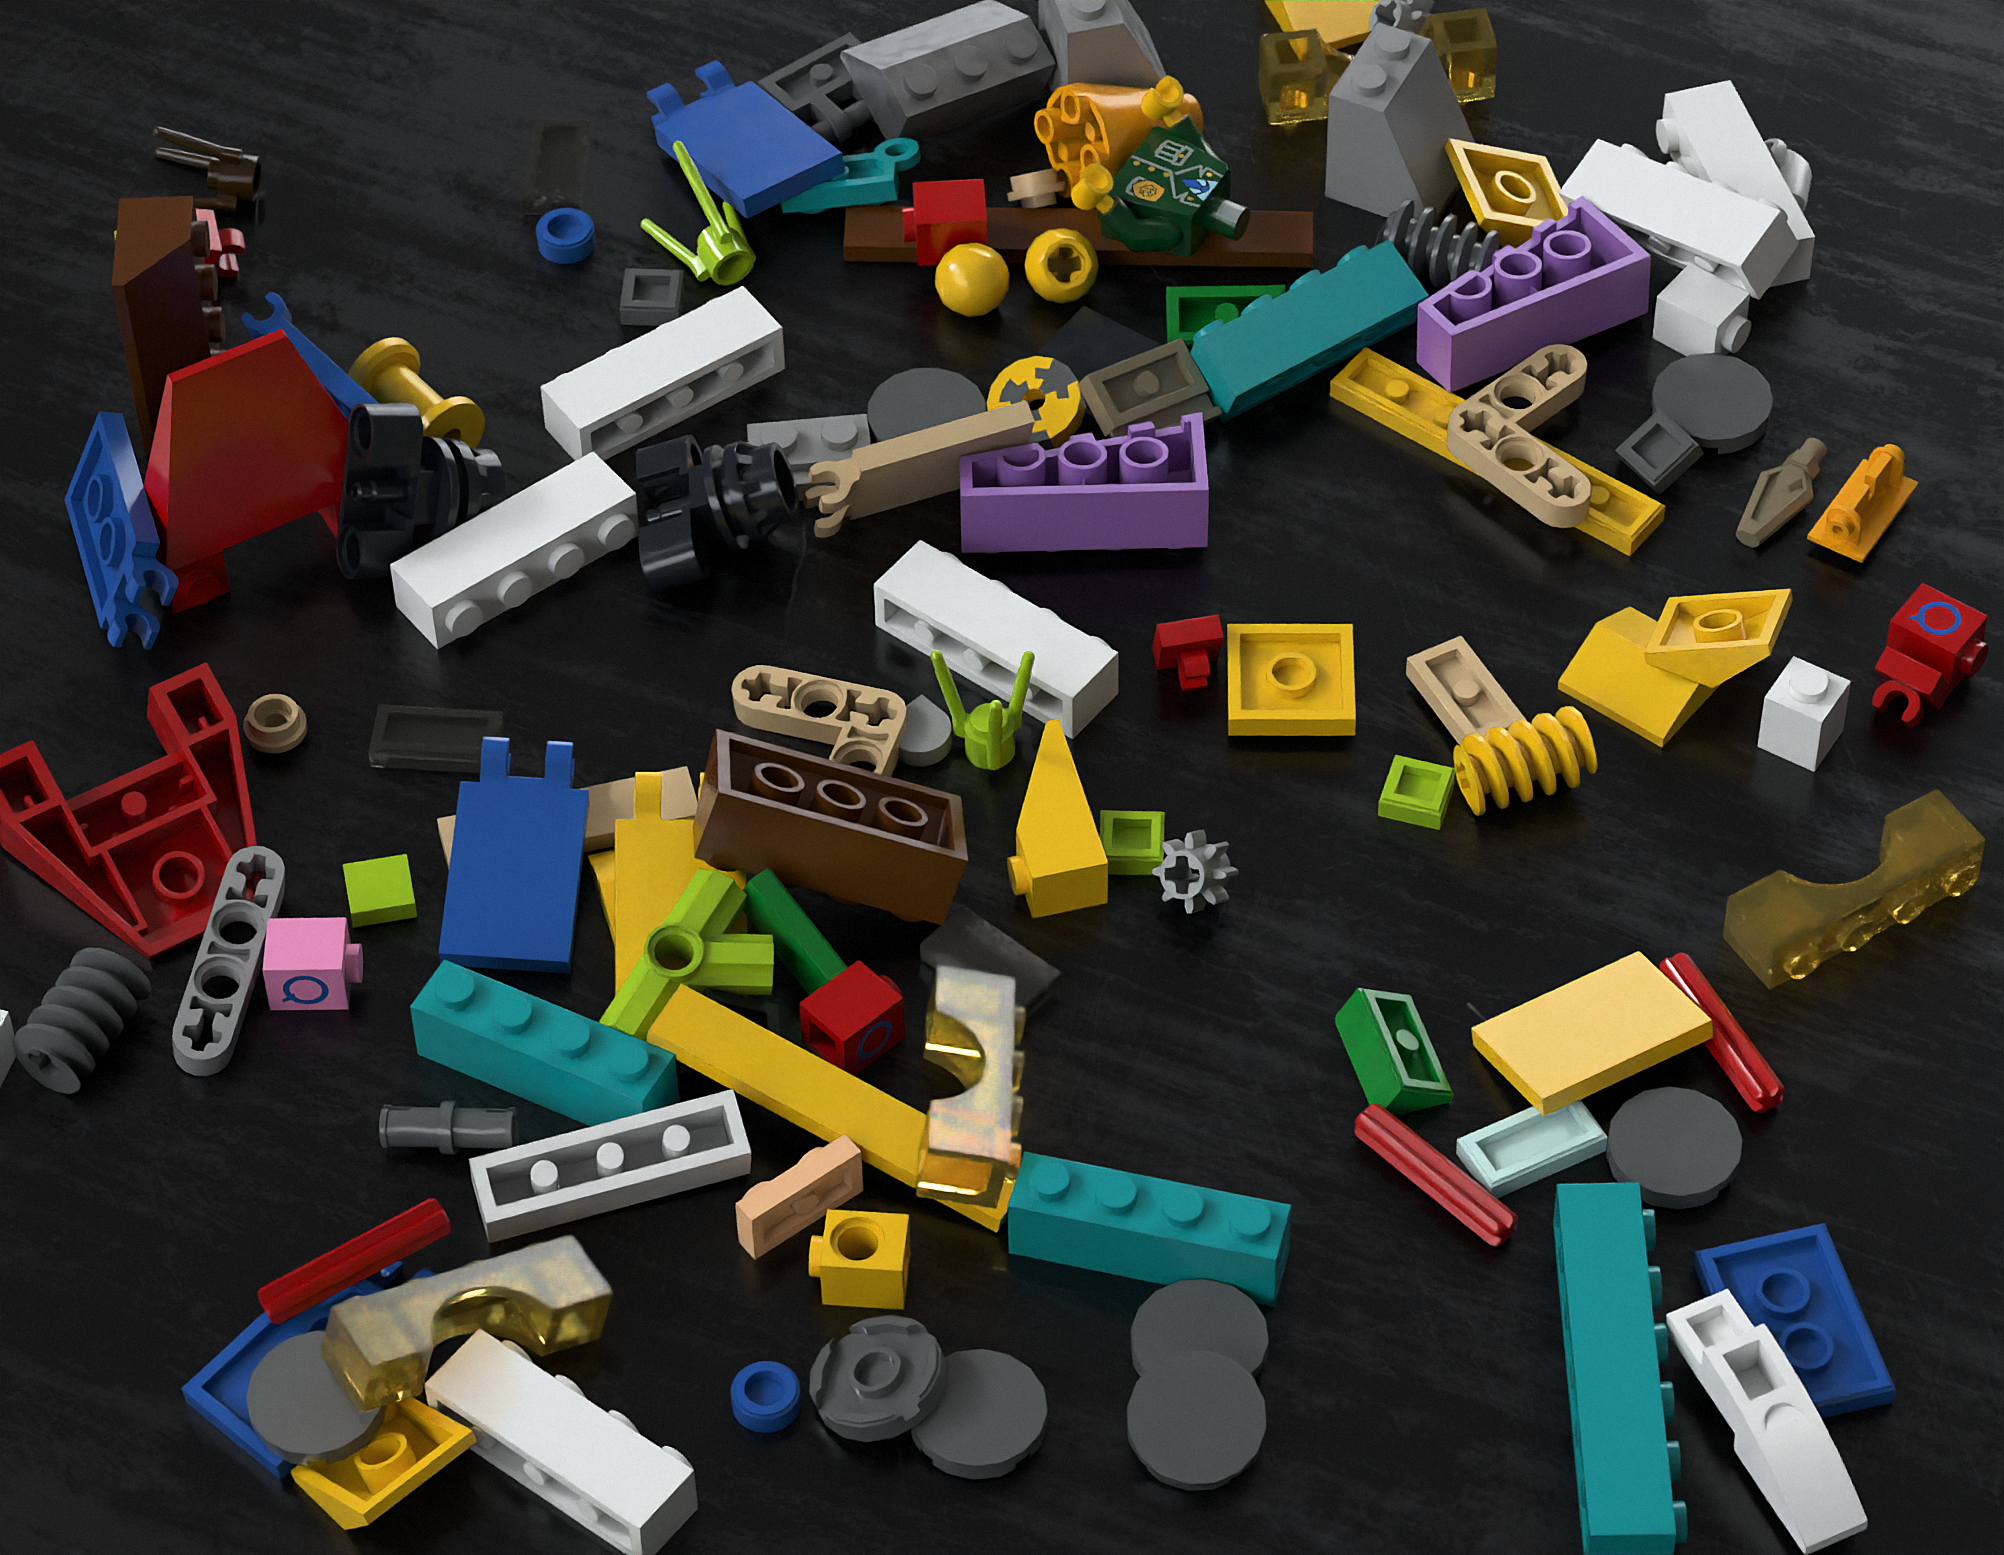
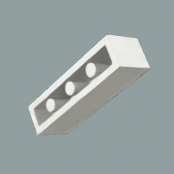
(1716, 139)
(1685, 216)
(664, 376)
(515, 550)
(985, 631)
(610, 1165)
(565, 1445)

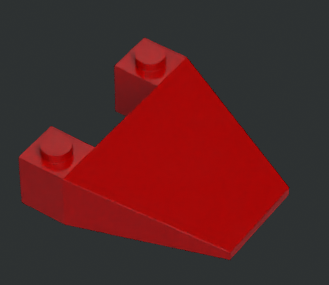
(239, 454)
(152, 842)

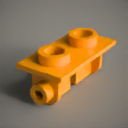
(1865, 505)

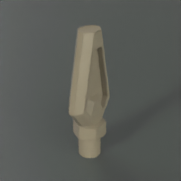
(1781, 494)

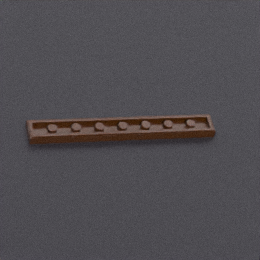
(1269, 239)

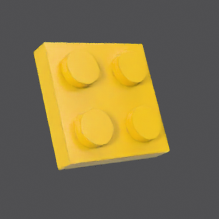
(1290, 680)

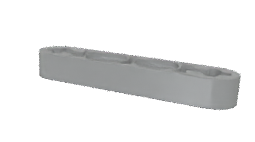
(227, 959)

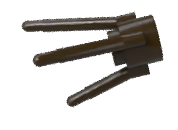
(229, 170)

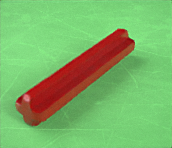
(1729, 1043)
(1436, 1175)
(354, 1261)

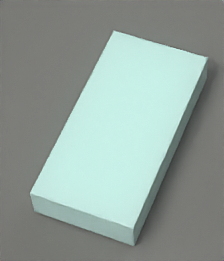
(1530, 1147)

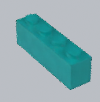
(1306, 328)
(539, 1049)
(1147, 1227)

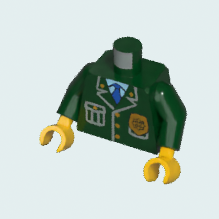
(1168, 189)

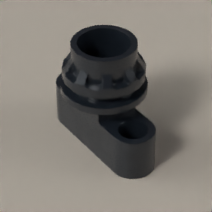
(406, 486)
(706, 499)

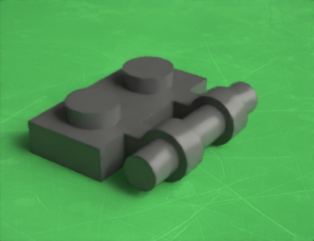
(814, 88)

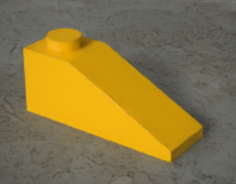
(1057, 842)

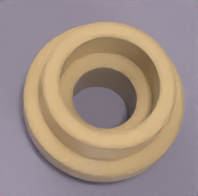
(1036, 188)
(274, 724)

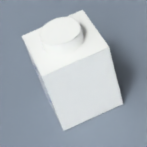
(1701, 314)
(1803, 713)

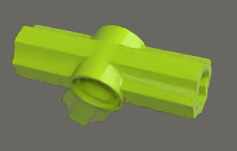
(699, 935)

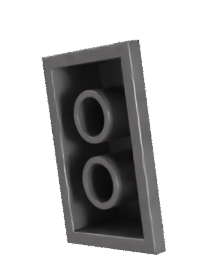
(950, 70)

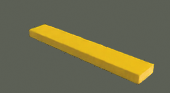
(1422, 412)
(801, 1089)

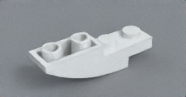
(1772, 1420)

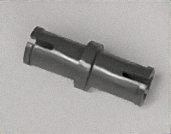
(449, 1127)

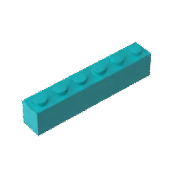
(1614, 1371)

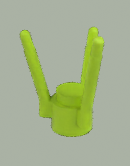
(721, 248)
(990, 727)

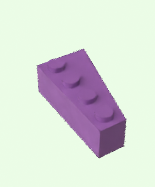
(1548, 291)
(1089, 493)

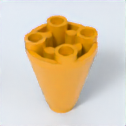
(1097, 126)

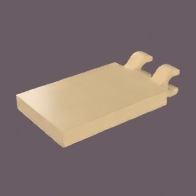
(910, 465)

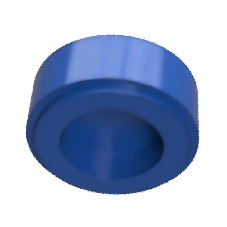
(565, 235)
(766, 1396)

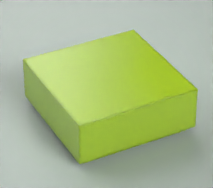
(1417, 792)
(1132, 841)
(379, 890)

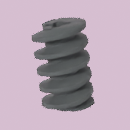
(1436, 250)
(79, 1018)

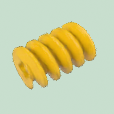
(1522, 756)

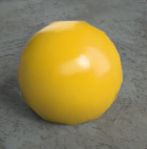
(1061, 265)
(972, 279)

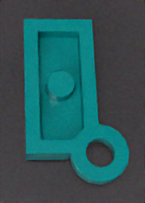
(867, 179)

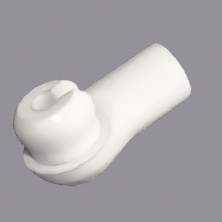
(1793, 169)

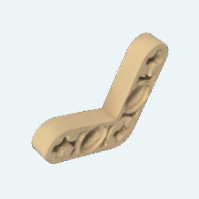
(1509, 435)
(852, 739)

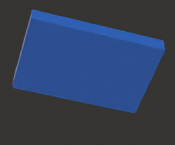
(1811, 1310)

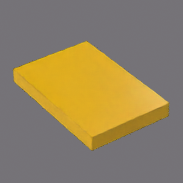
(1591, 1033)

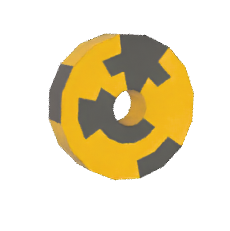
(1047, 380)

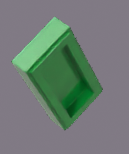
(794, 934)

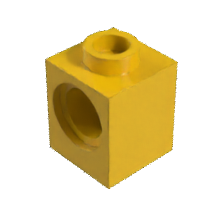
(870, 1282)

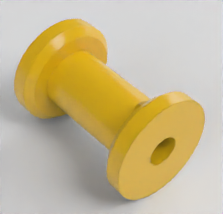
(391, 376)

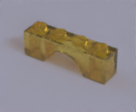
(1302, 69)
(1793, 925)
(967, 1137)
(537, 1296)

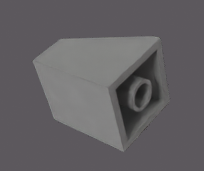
(1098, 44)
(1392, 127)

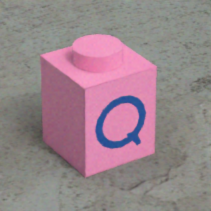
(310, 964)

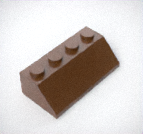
(163, 297)
(830, 828)

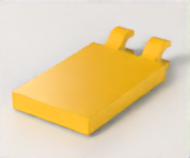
(651, 874)

